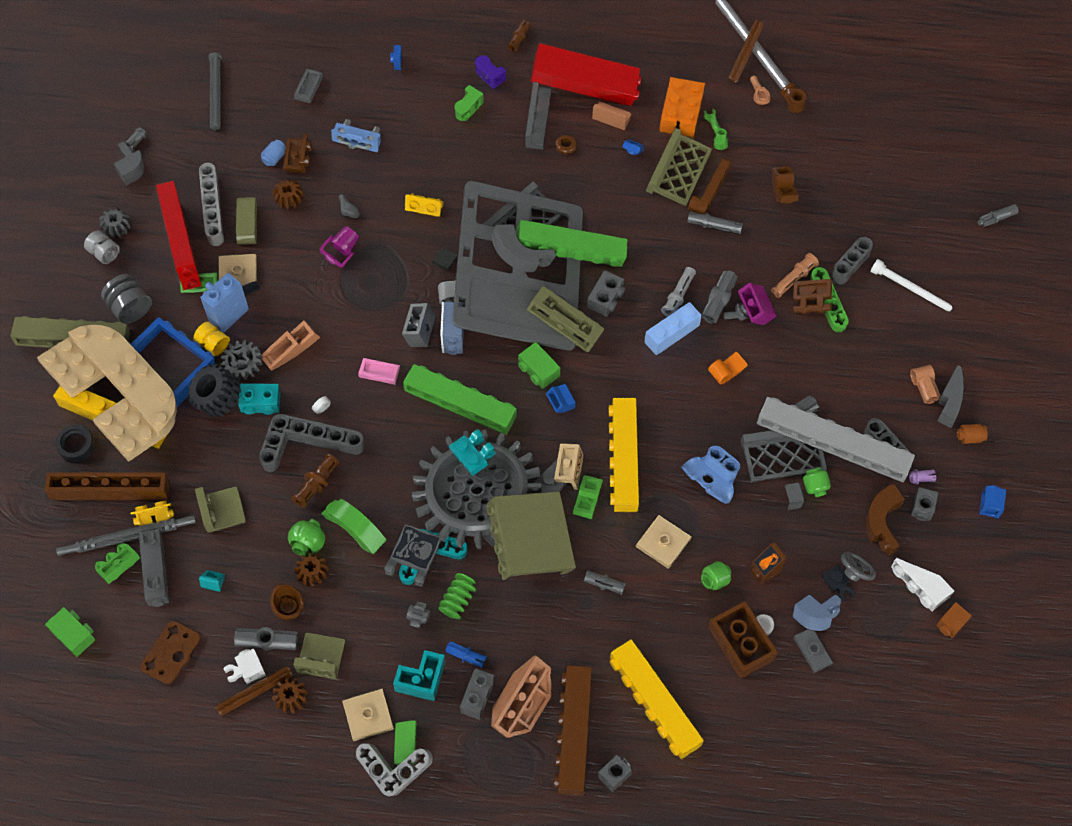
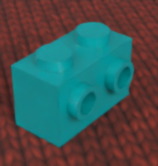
(259, 398)

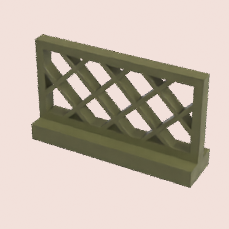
(664, 165)

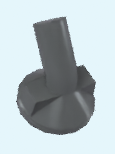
(740, 313)

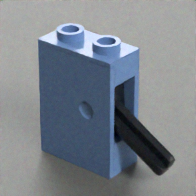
(226, 301)

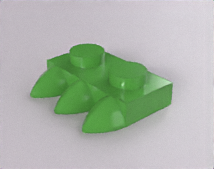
(116, 562)

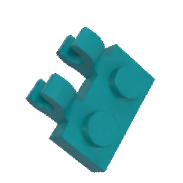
(468, 455)

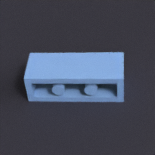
(672, 328)

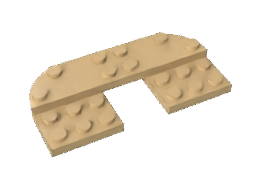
(98, 352)

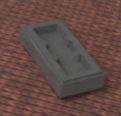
(308, 85)
(813, 650)

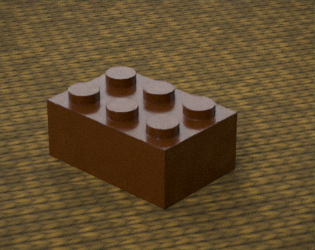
(742, 639)

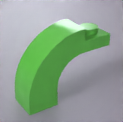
(355, 524)

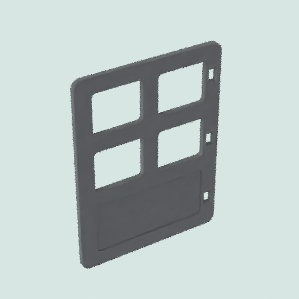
(499, 300)

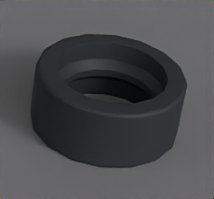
(81, 455)

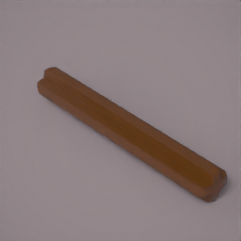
(745, 51)
(253, 690)

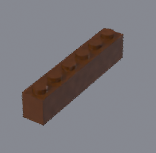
(107, 486)
(574, 732)

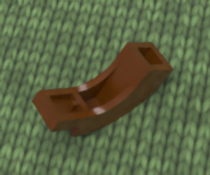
(876, 528)

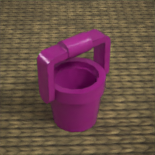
(342, 242)

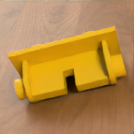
(423, 205)
(145, 514)

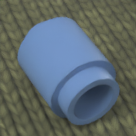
(273, 153)

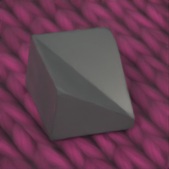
(794, 495)

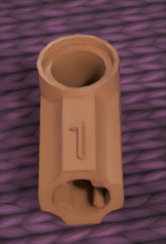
(924, 379)

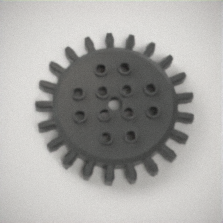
(508, 472)

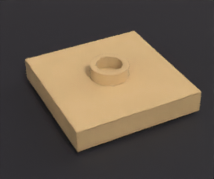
(240, 267)
(663, 541)
(367, 715)

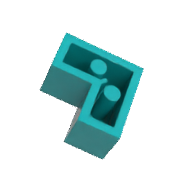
(421, 682)

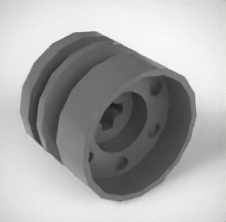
(126, 298)

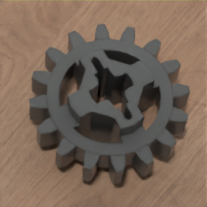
(241, 359)

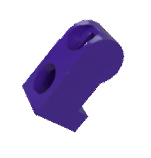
(488, 72)

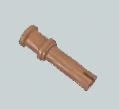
(800, 270)

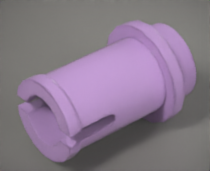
(922, 476)

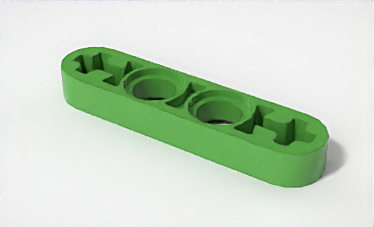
(831, 315)

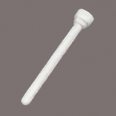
(880, 268)

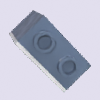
(450, 335)

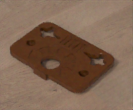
(164, 650)

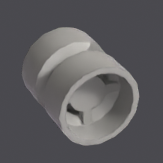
(101, 247)

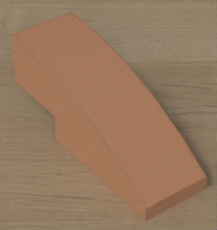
(290, 345)

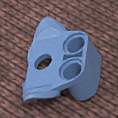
(717, 465)

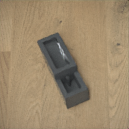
(952, 398)

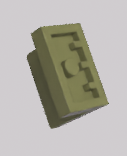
(220, 508)
(320, 656)

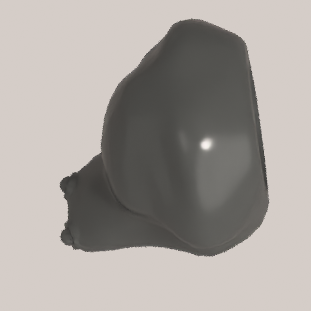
(347, 208)

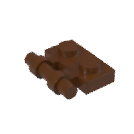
(812, 290)

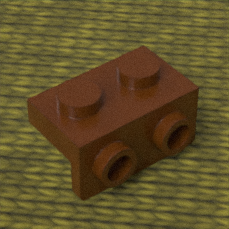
(297, 154)

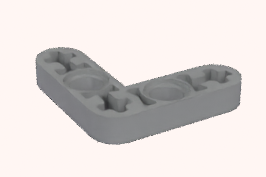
(389, 775)

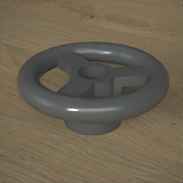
(856, 566)

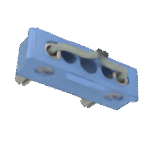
(356, 137)

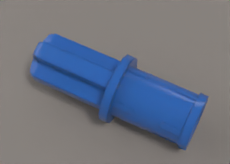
(465, 654)

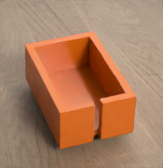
(682, 105)

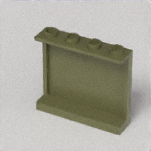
(530, 534)

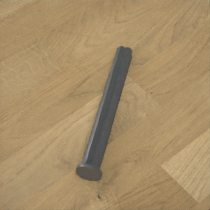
(215, 59)

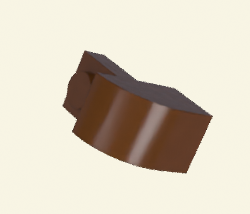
(784, 185)

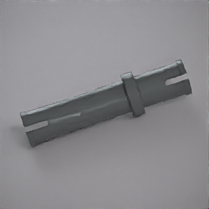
(714, 222)

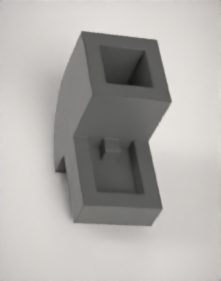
(131, 166)

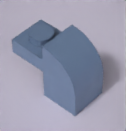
(816, 615)

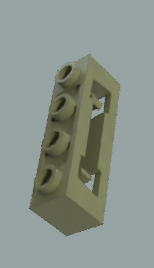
(565, 318)

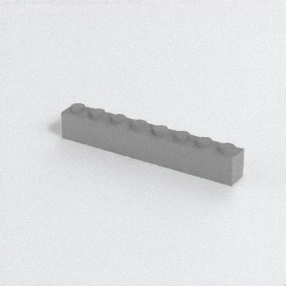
(836, 439)

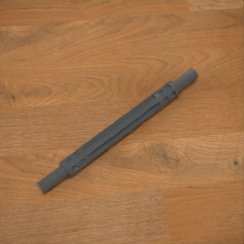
(124, 535)

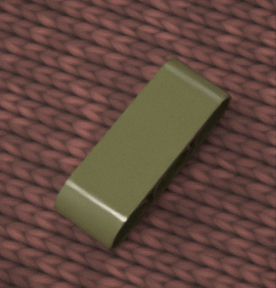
(246, 221)

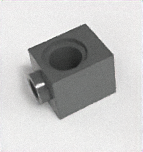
(926, 497)
(610, 780)

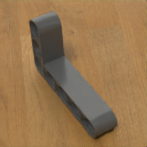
(306, 436)

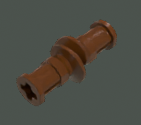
(315, 480)

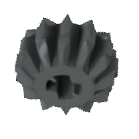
(115, 222)

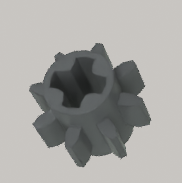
(418, 614)

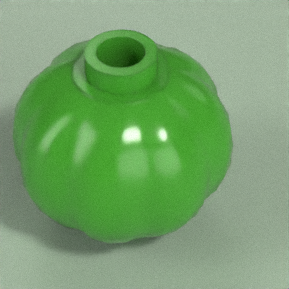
(306, 536)

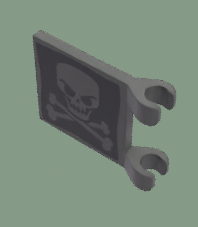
(415, 550)

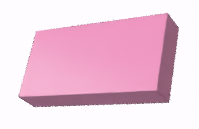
(379, 371)

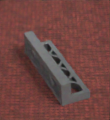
(537, 116)

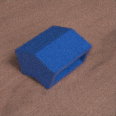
(561, 398)

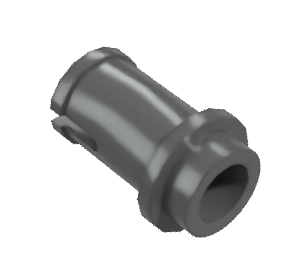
(136, 137)

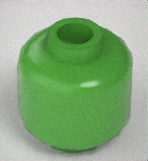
(817, 482)
(716, 576)

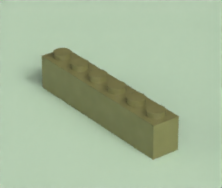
(50, 332)

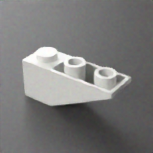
(925, 584)

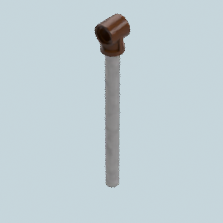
(794, 97)

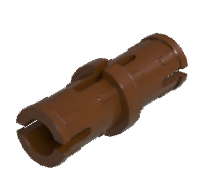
(519, 35)

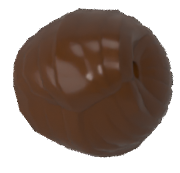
(286, 601)

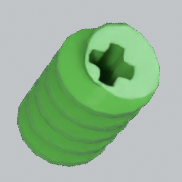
(456, 596)

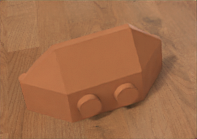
(522, 699)

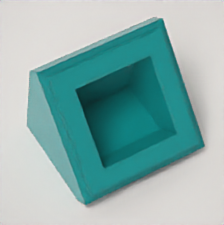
(212, 580)

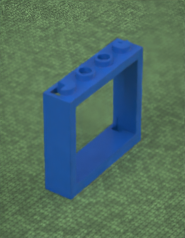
(153, 330)

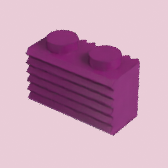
(757, 304)

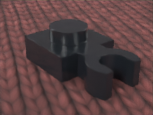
(837, 581)

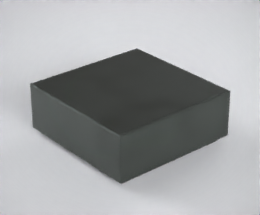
(445, 259)

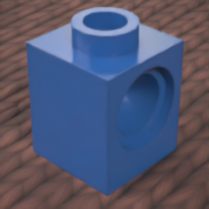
(992, 501)

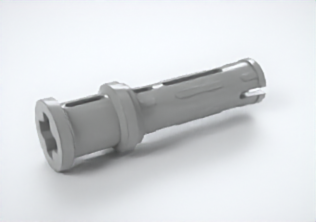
(676, 298)

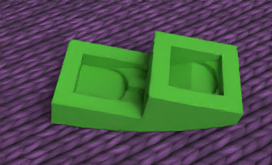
(587, 497)

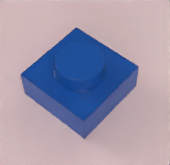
(396, 57)
(633, 147)

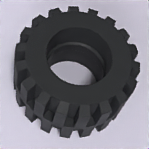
(214, 390)

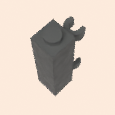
(153, 568)

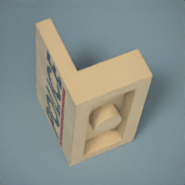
(569, 464)

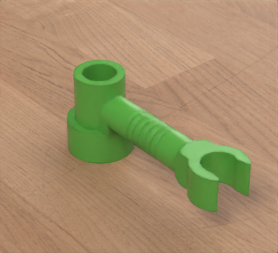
(721, 139)

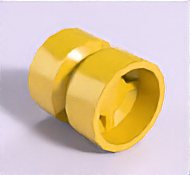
(211, 338)

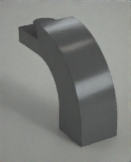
(515, 253)

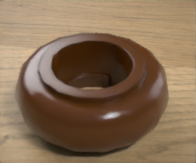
(566, 139)

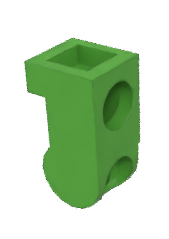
(469, 104)

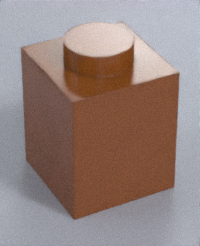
(953, 620)

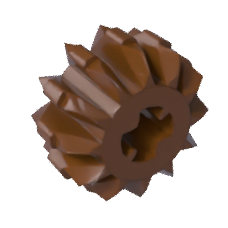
(288, 193)
(318, 572)
(287, 688)

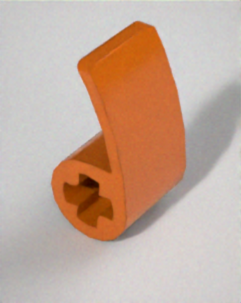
(727, 369)

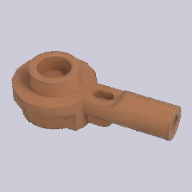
(761, 94)

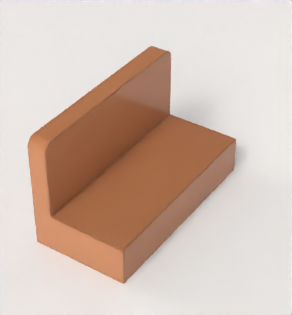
(611, 115)

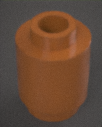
(972, 433)

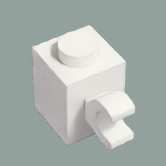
(248, 667)

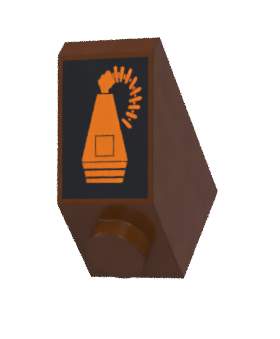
(768, 563)

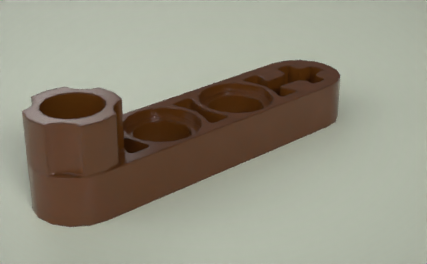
(702, 205)

